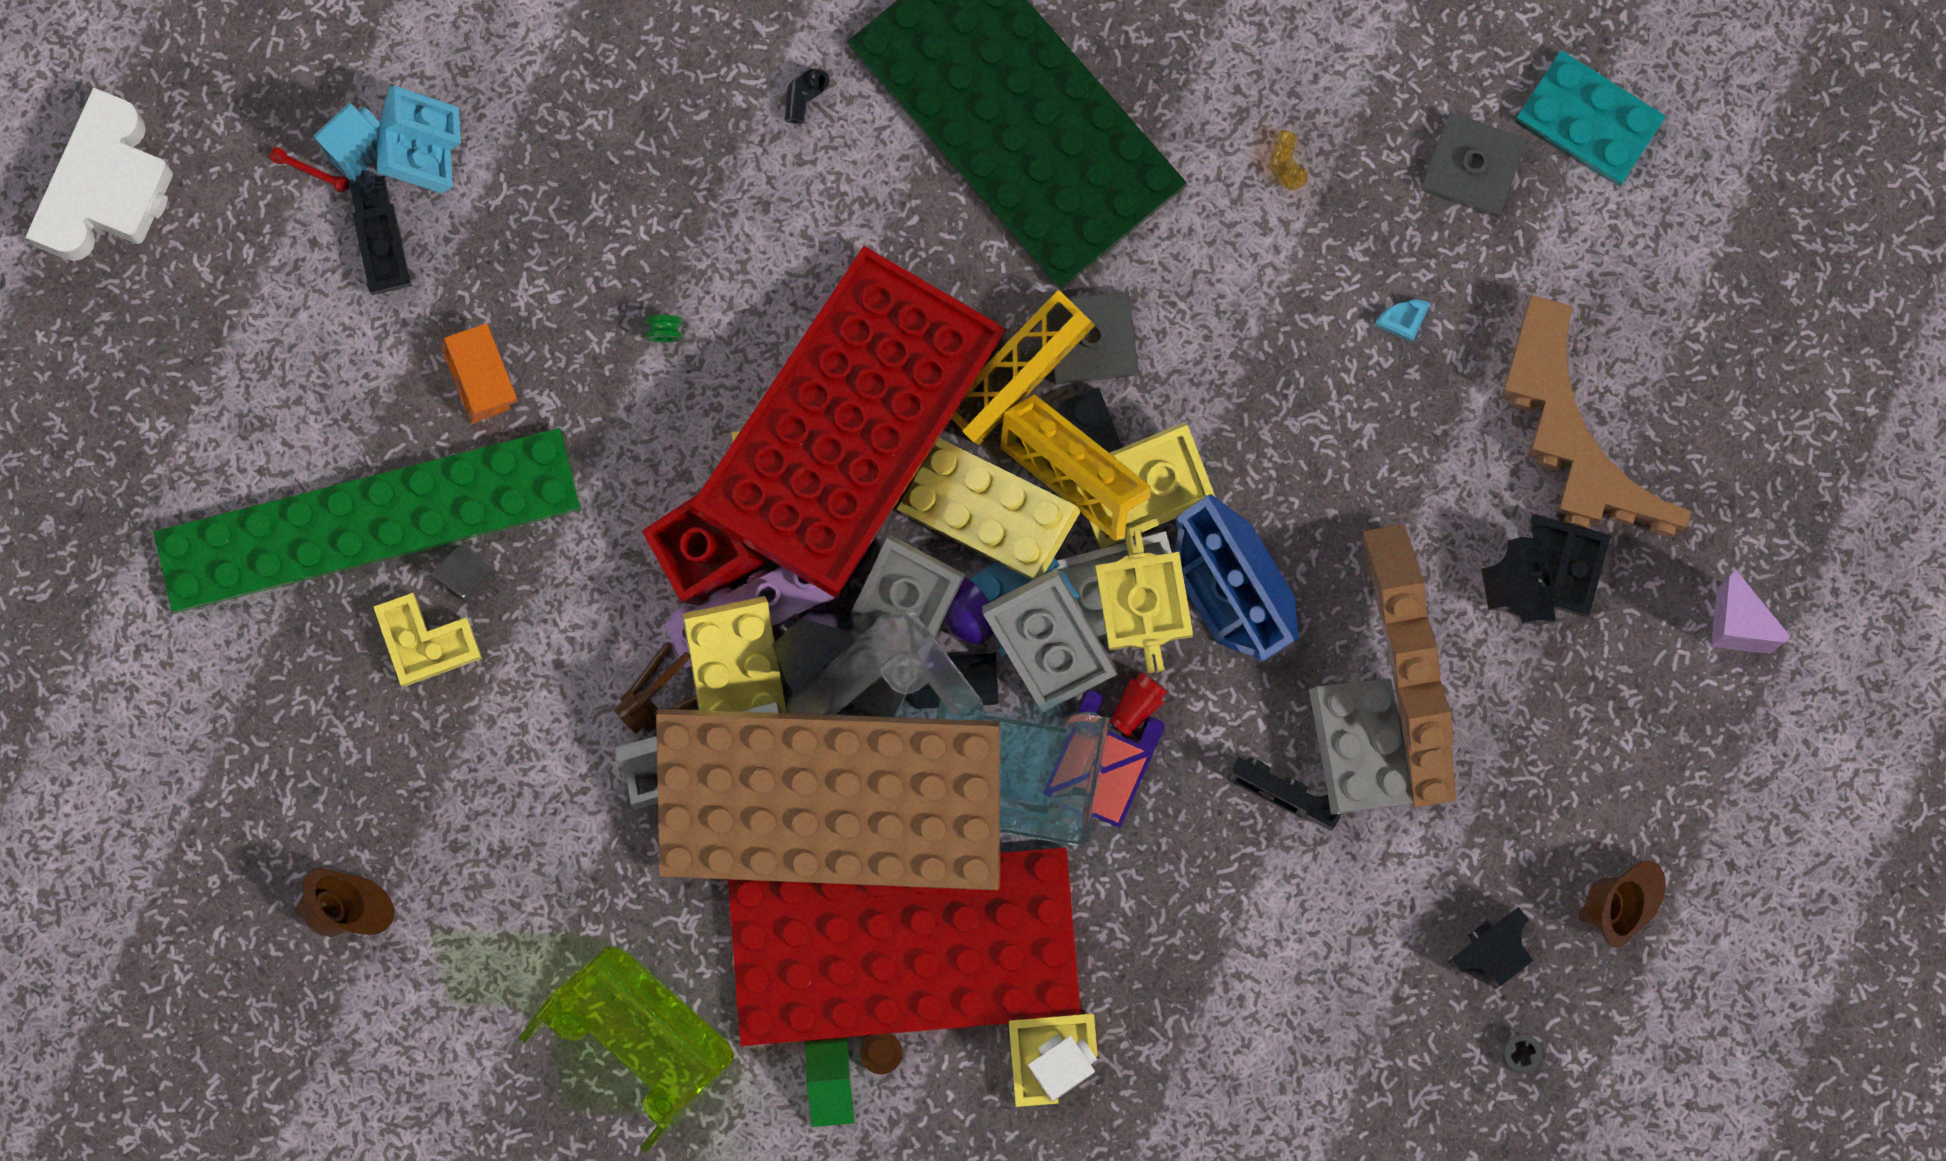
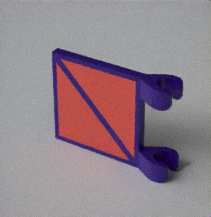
(1123, 766)

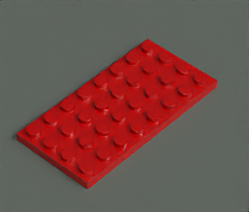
(848, 421)
(903, 957)

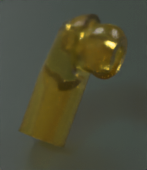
(1283, 164)

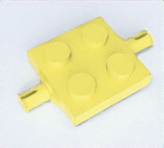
(1144, 601)

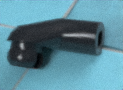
(803, 90)

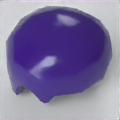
(965, 614)

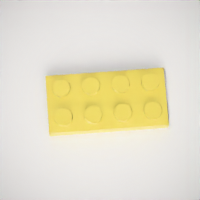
(988, 510)

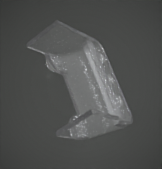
(898, 651)

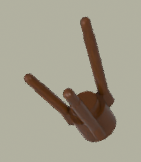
(636, 705)

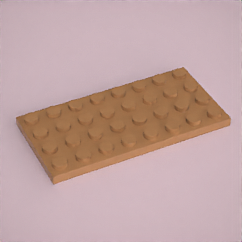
(829, 798)

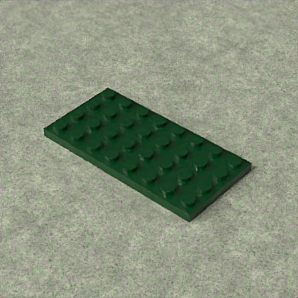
(1021, 125)

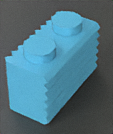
(350, 140)

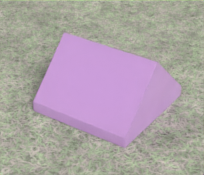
(1744, 620)

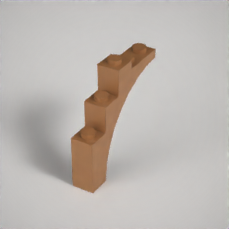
(1592, 483)
(1414, 664)

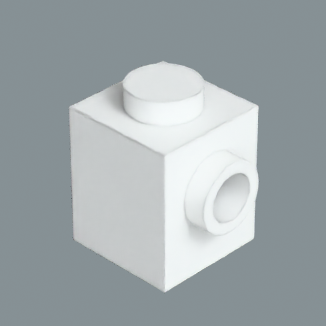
(1062, 1065)

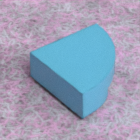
(1404, 318)

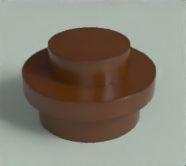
(881, 1053)

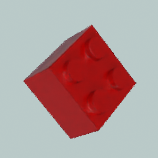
(698, 555)

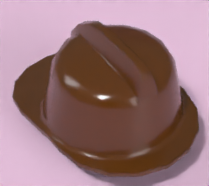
(343, 903)
(1624, 903)

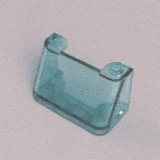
(1048, 774)

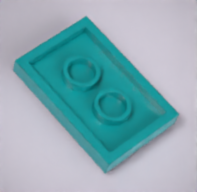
(1590, 118)

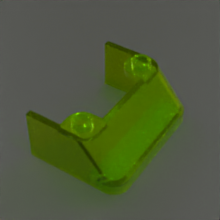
(643, 1029)

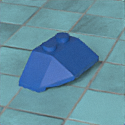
(1234, 580)

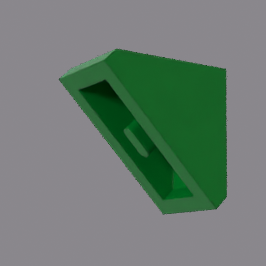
(829, 1082)

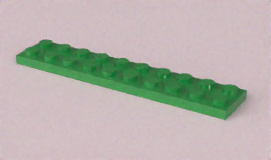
(366, 520)

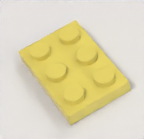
(1173, 471)
(733, 656)

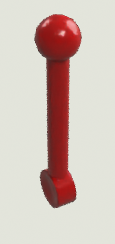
(279, 156)

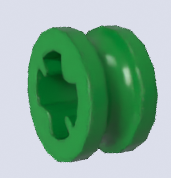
(664, 328)

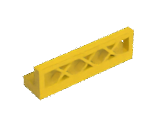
(1032, 371)
(1073, 459)

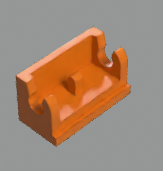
(478, 373)

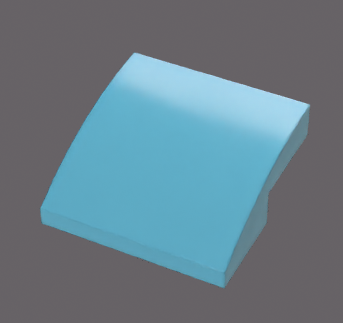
(417, 139)

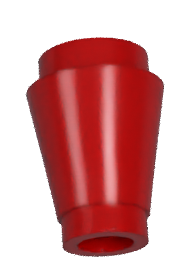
(1138, 703)

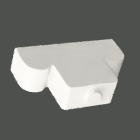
(101, 182)

